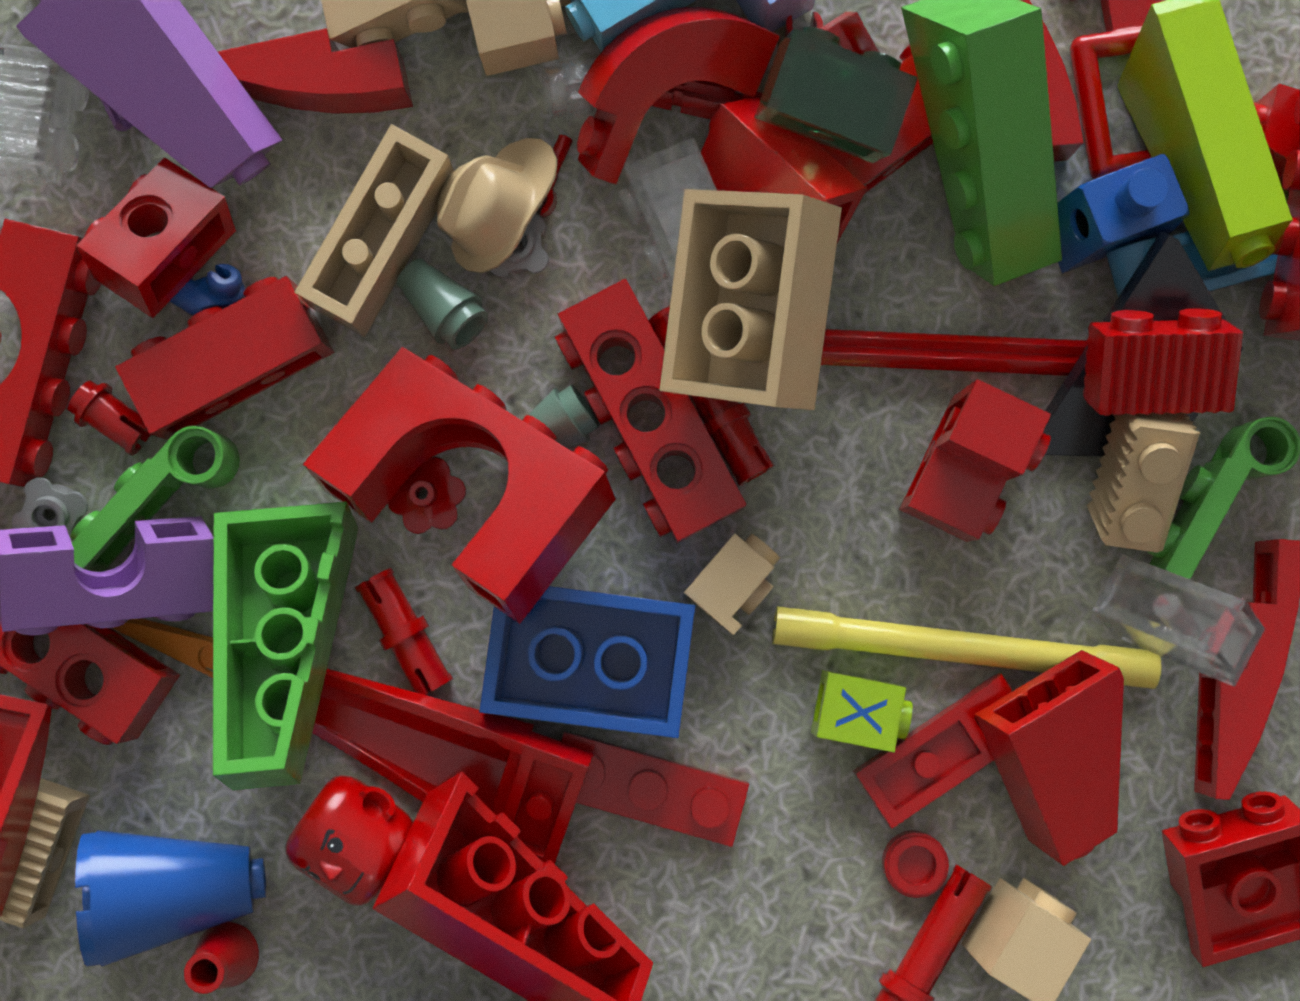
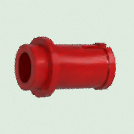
(108, 415)

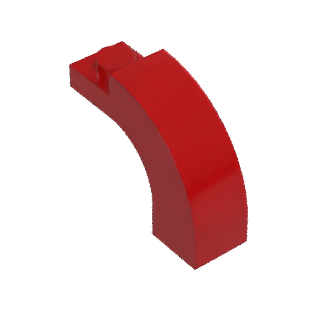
(656, 57)

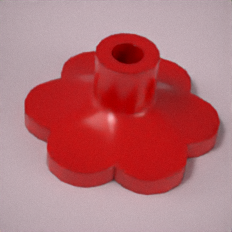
(438, 507)

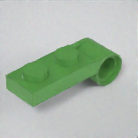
(146, 489)
(1212, 489)

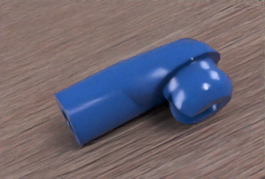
(211, 291)

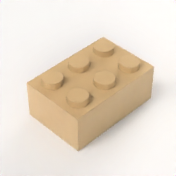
(750, 297)

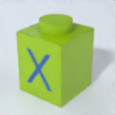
(861, 711)

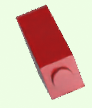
(764, 158)
(1061, 754)

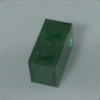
(836, 94)

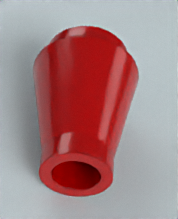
(231, 950)

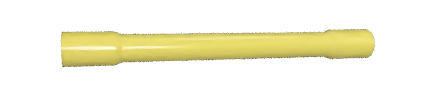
(828, 632)

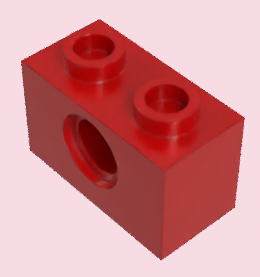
(155, 268)

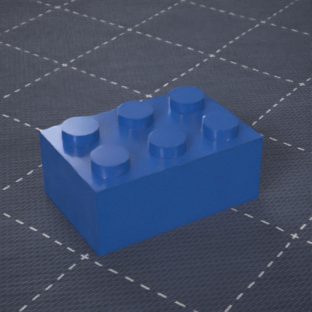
(591, 662)

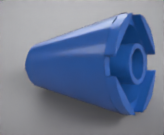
(158, 891)

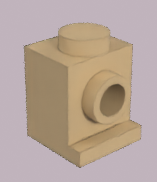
(734, 580)

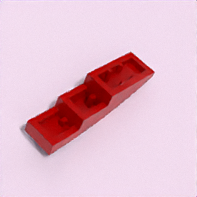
(1235, 717)

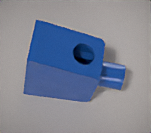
(1120, 211)

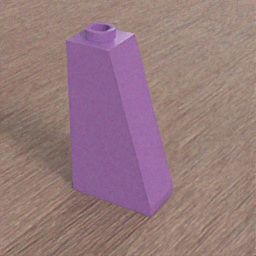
(161, 78)

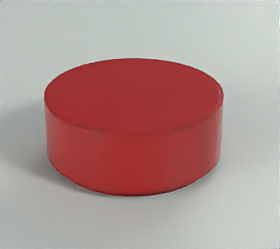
(915, 864)

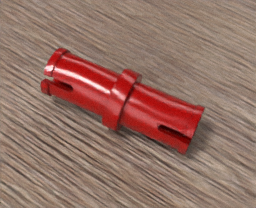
(403, 632)

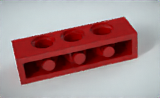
(617, 319)
(131, 678)

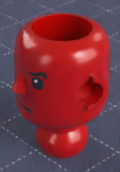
(349, 839)

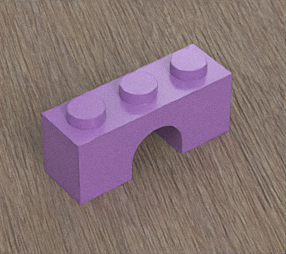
(162, 578)

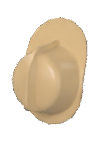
(493, 201)

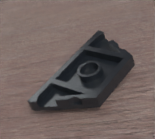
(1160, 285)

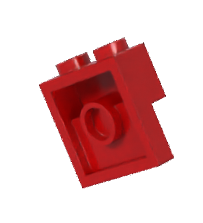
(1237, 876)

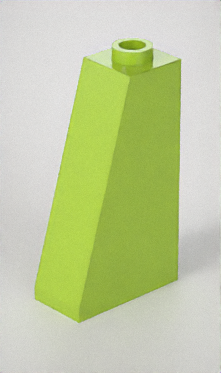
(1199, 112)

